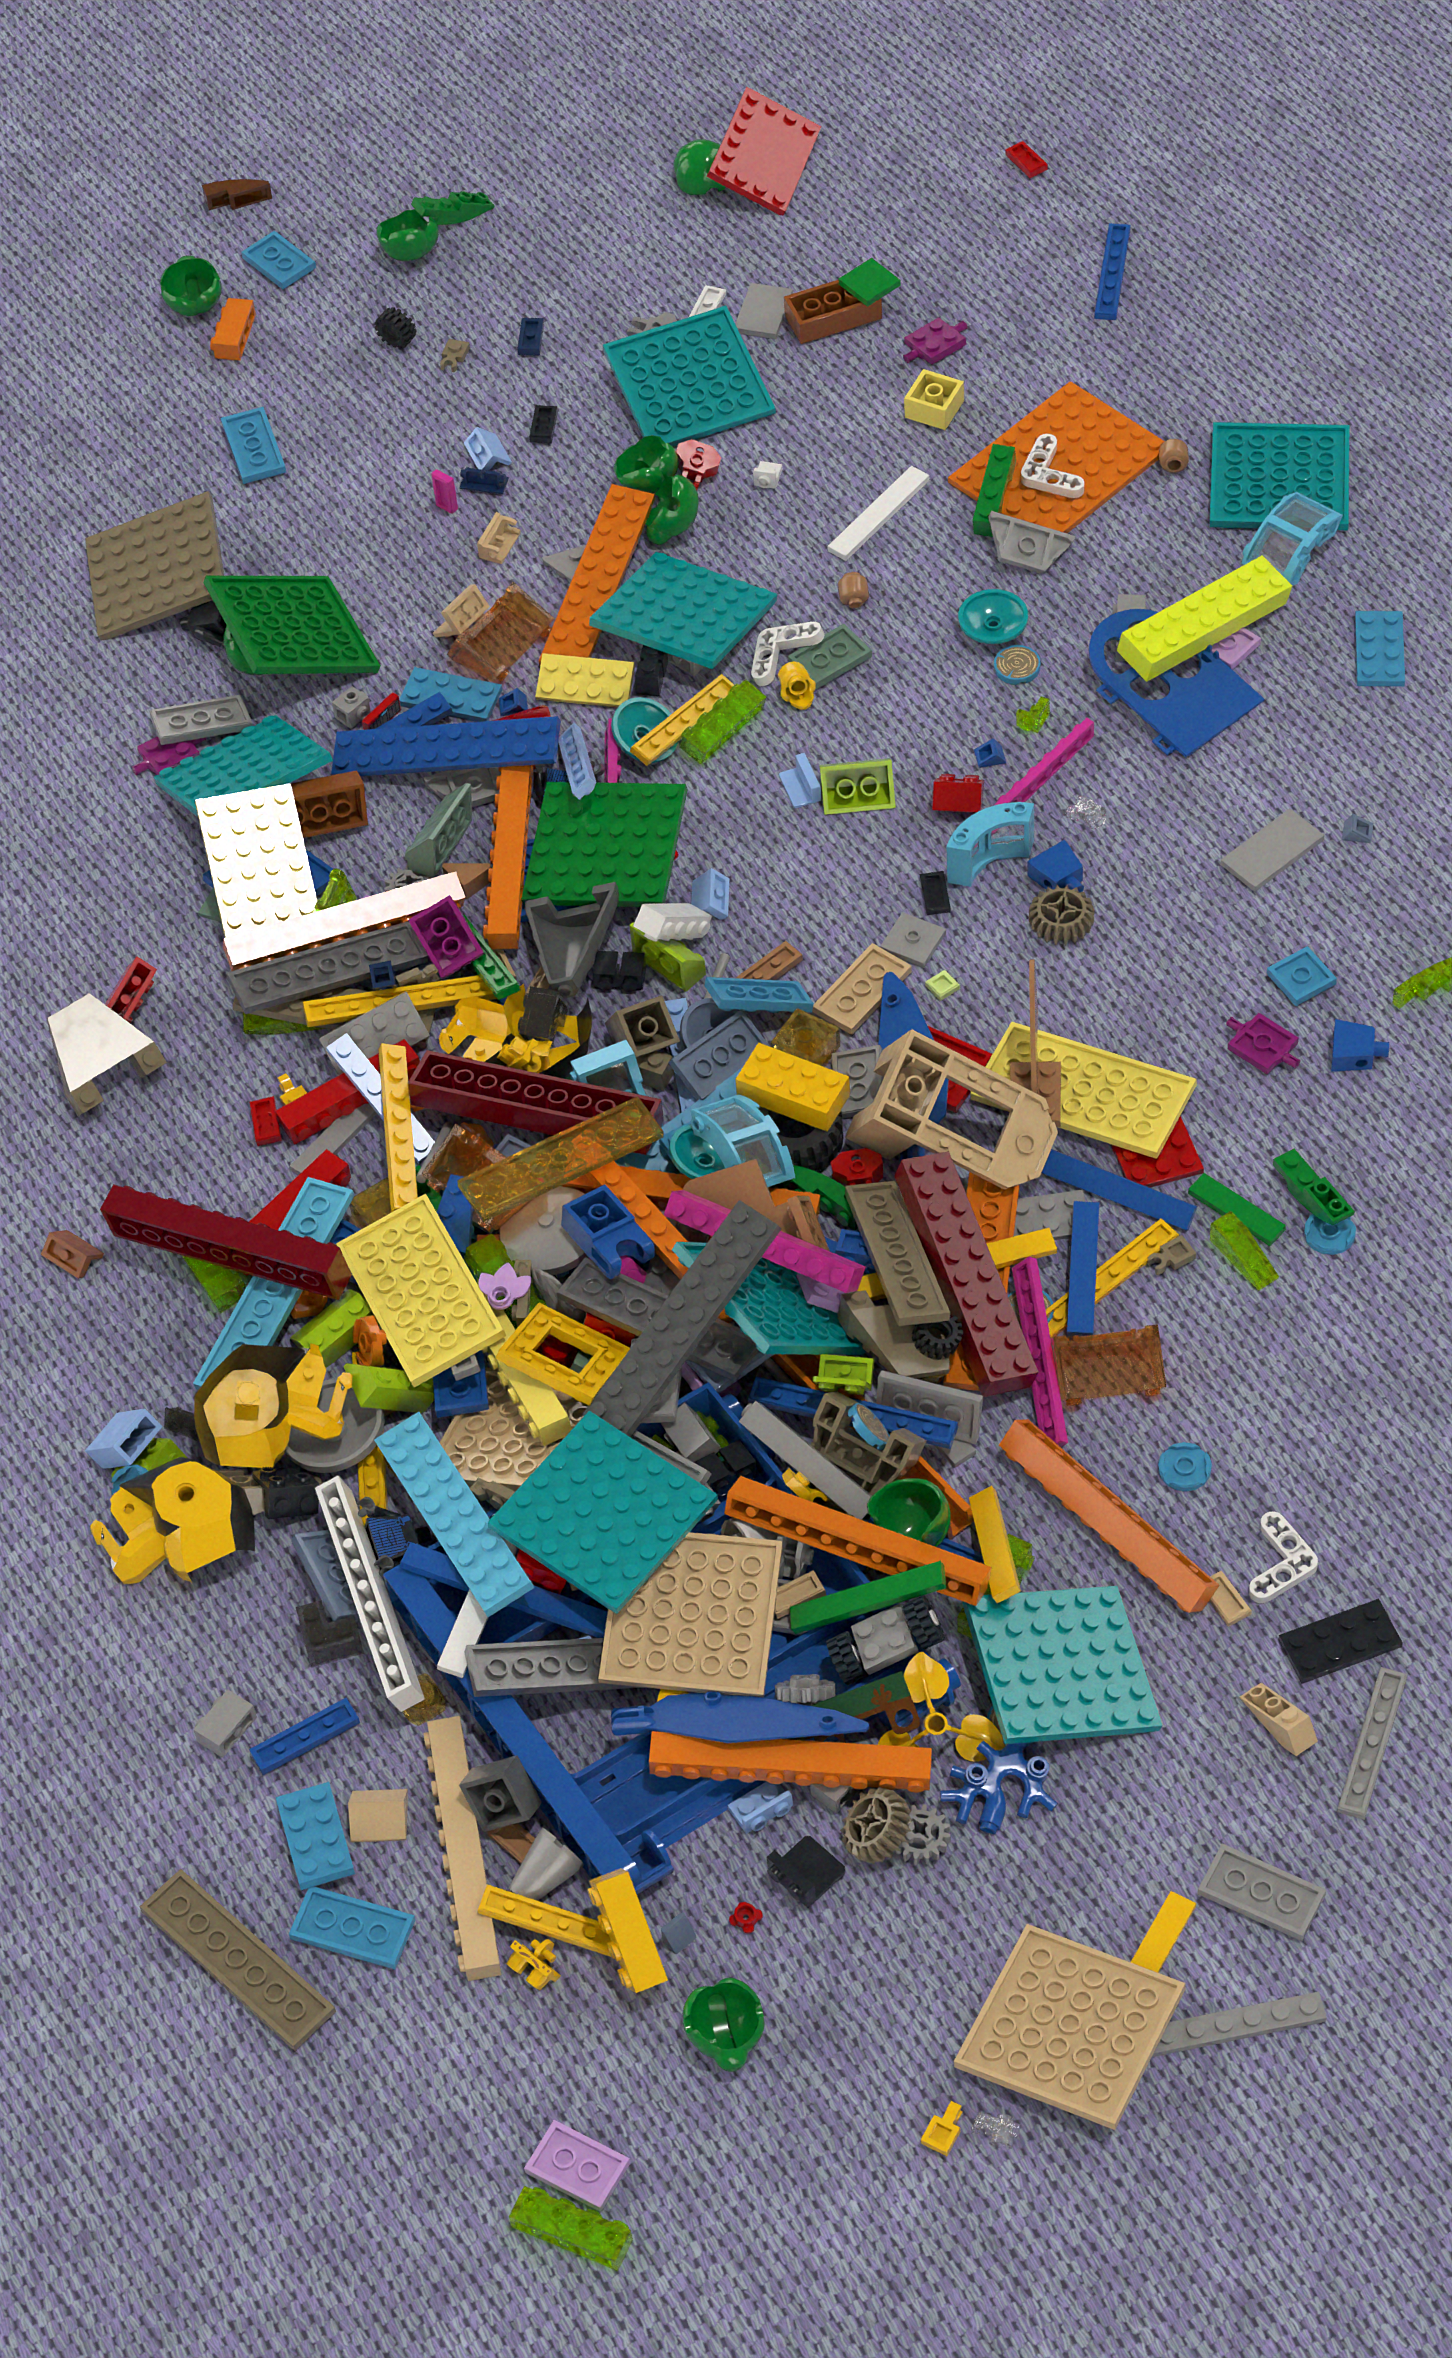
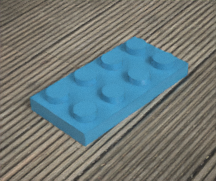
(253, 445)
(1379, 648)
(466, 696)
(758, 994)
(315, 1835)
(352, 1927)

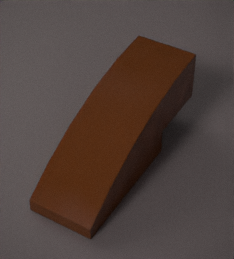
(236, 193)

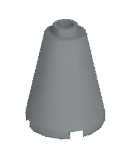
(544, 1867)

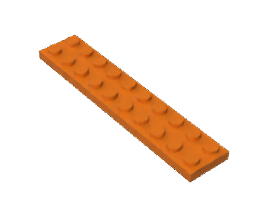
(599, 570)
(996, 1217)

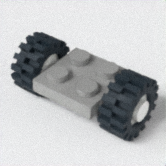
(885, 1639)

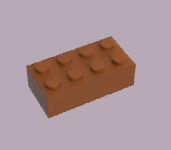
(827, 311)
(330, 803)

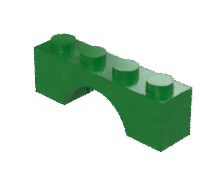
(991, 496)

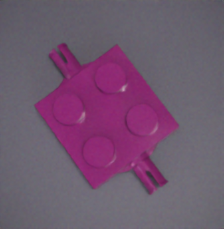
(935, 341)
(159, 756)
(1262, 1043)

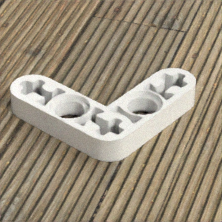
(1043, 473)
(806, 635)
(1291, 1556)

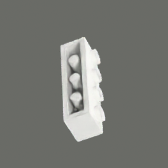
(672, 921)

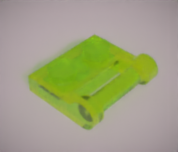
(342, 895)

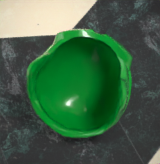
(912, 1509)

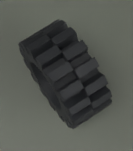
(395, 328)
(936, 1346)

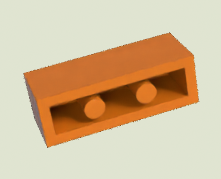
(233, 329)

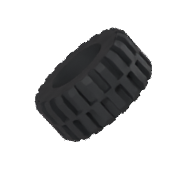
(814, 1149)

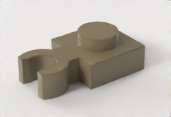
(454, 352)
(416, 977)
(1173, 1253)

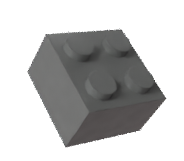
(500, 1793)

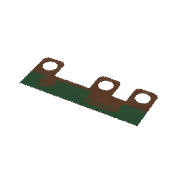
(885, 1694)

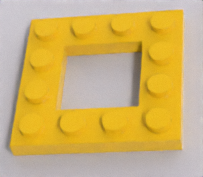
(583, 1386)

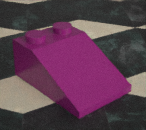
(446, 936)

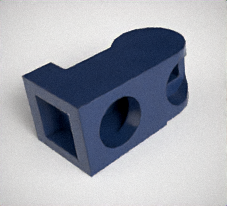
(383, 975)

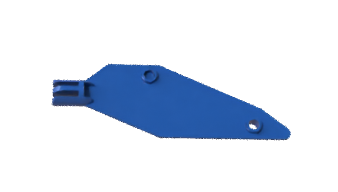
(897, 1020)
(732, 1718)

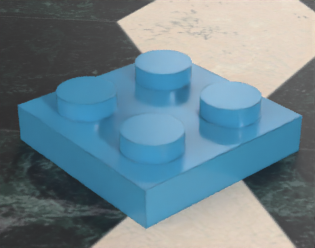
(1301, 976)

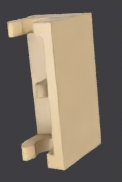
(498, 539)

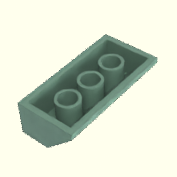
(441, 833)

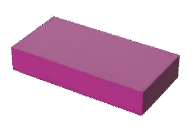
(444, 491)

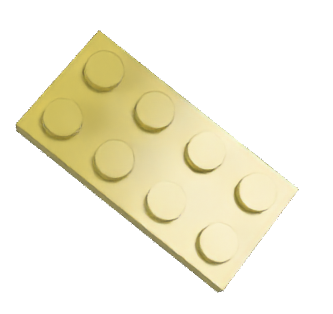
(584, 680)

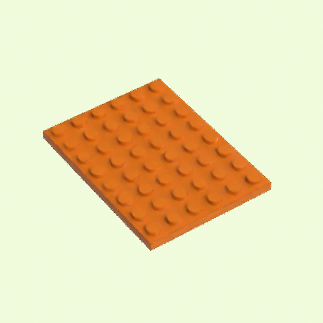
(1091, 443)

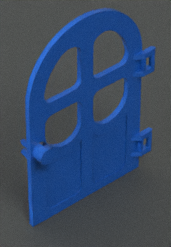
(1195, 706)

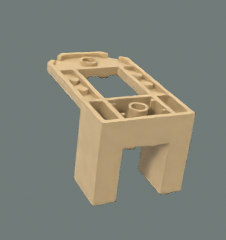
(913, 1077)

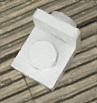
(767, 474)

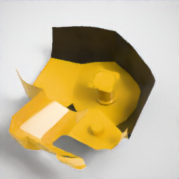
(498, 1026)
(257, 1397)
(178, 1515)

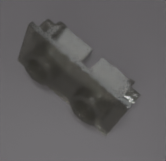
(180, 1422)

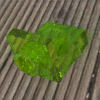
(1035, 717)

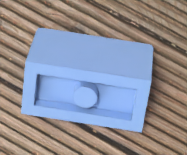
(486, 449)
(801, 783)
(711, 893)

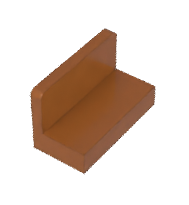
(70, 1252)

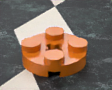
(370, 1341)

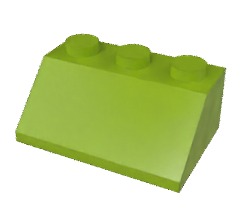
(857, 786)
(670, 959)
(334, 1327)
(389, 1389)

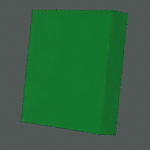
(869, 282)

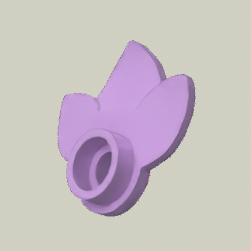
(503, 1284)

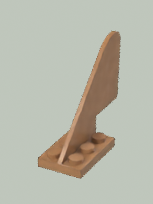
(1036, 1076)
(748, 1185)

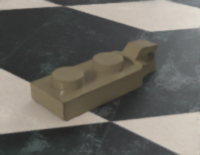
(521, 1310)
(492, 1492)

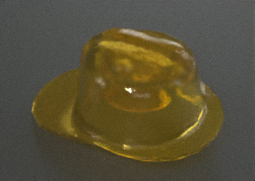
(430, 1707)

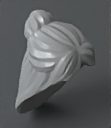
(547, 1287)

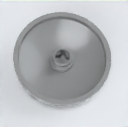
(538, 1235)
(339, 1453)

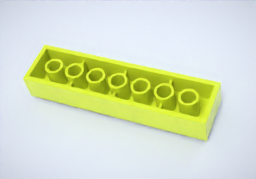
(1204, 618)

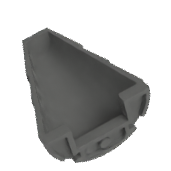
(571, 936)

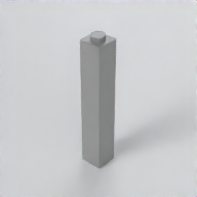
(806, 1460)

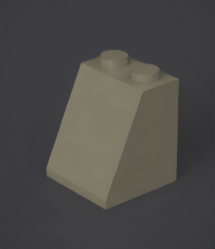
(644, 1026)

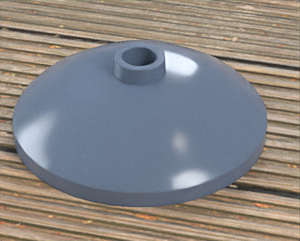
(701, 1019)

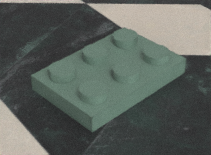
(833, 655)

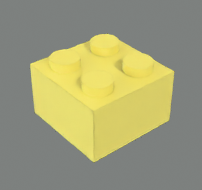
(934, 399)

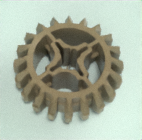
(1074, 922)
(876, 1825)

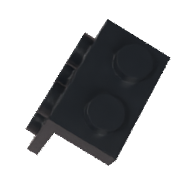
(288, 1491)
(805, 1870)

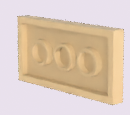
(859, 989)

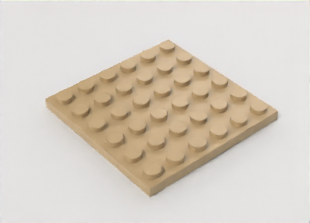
(498, 1441)
(699, 1619)
(1070, 2026)

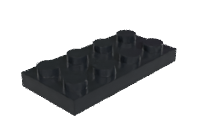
(1340, 1641)

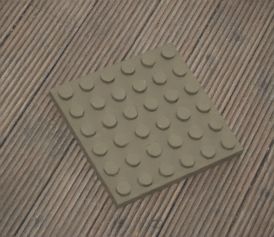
(153, 565)

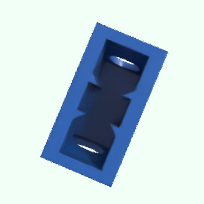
(1056, 867)
(1355, 1046)

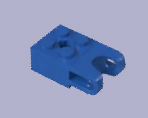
(605, 1230)

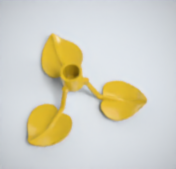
(929, 1681)

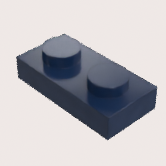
(530, 336)

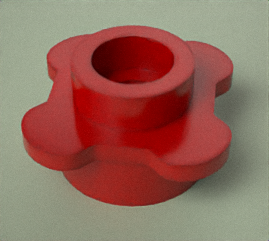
(745, 1909)

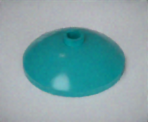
(993, 616)
(637, 718)
(693, 1154)

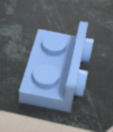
(760, 1806)

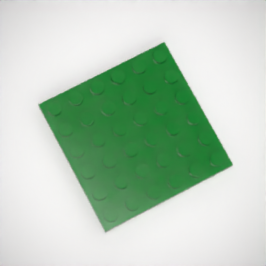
(291, 624)
(605, 837)

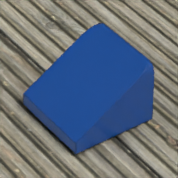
(513, 702)
(989, 754)

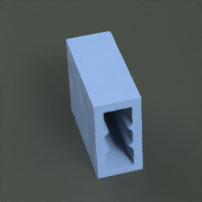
(123, 1438)

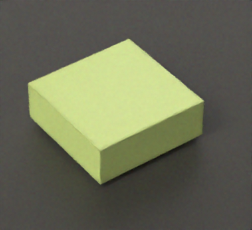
(942, 985)

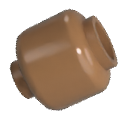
(1173, 455)
(853, 589)

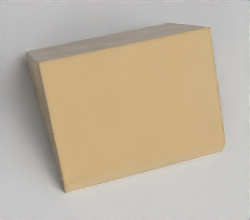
(378, 1815)

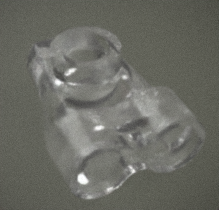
(1087, 810)
(1001, 2129)

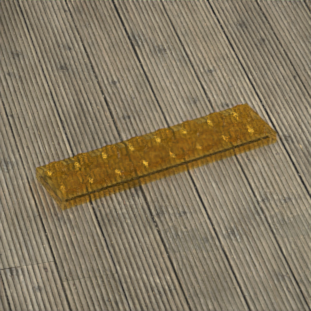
(560, 1159)

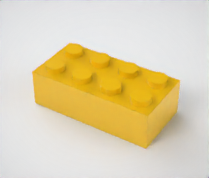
(793, 1086)
(628, 1931)

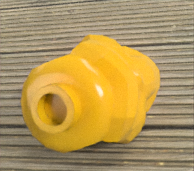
(796, 685)

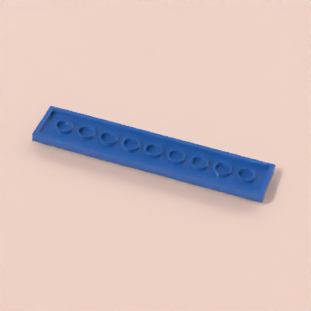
(447, 747)

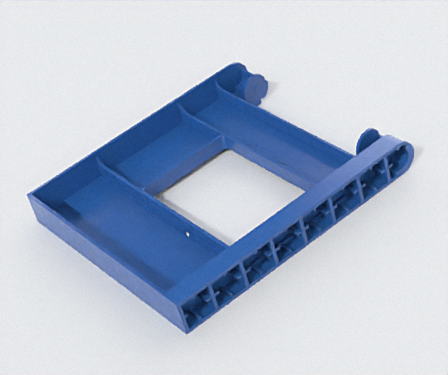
(637, 1813)

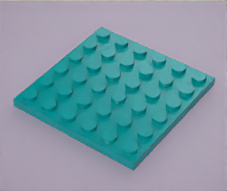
(689, 378)
(1266, 461)
(683, 610)
(252, 760)
(776, 1313)
(602, 1511)
(1062, 1665)

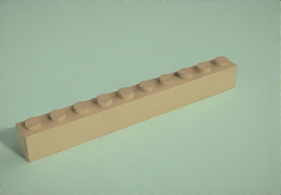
(464, 1849)

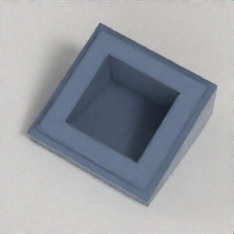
(1357, 829)
(678, 1933)

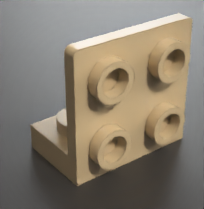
(462, 612)

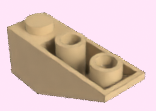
(1281, 1718)

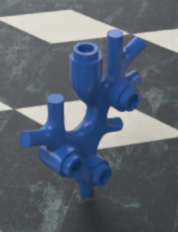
(1001, 1764)

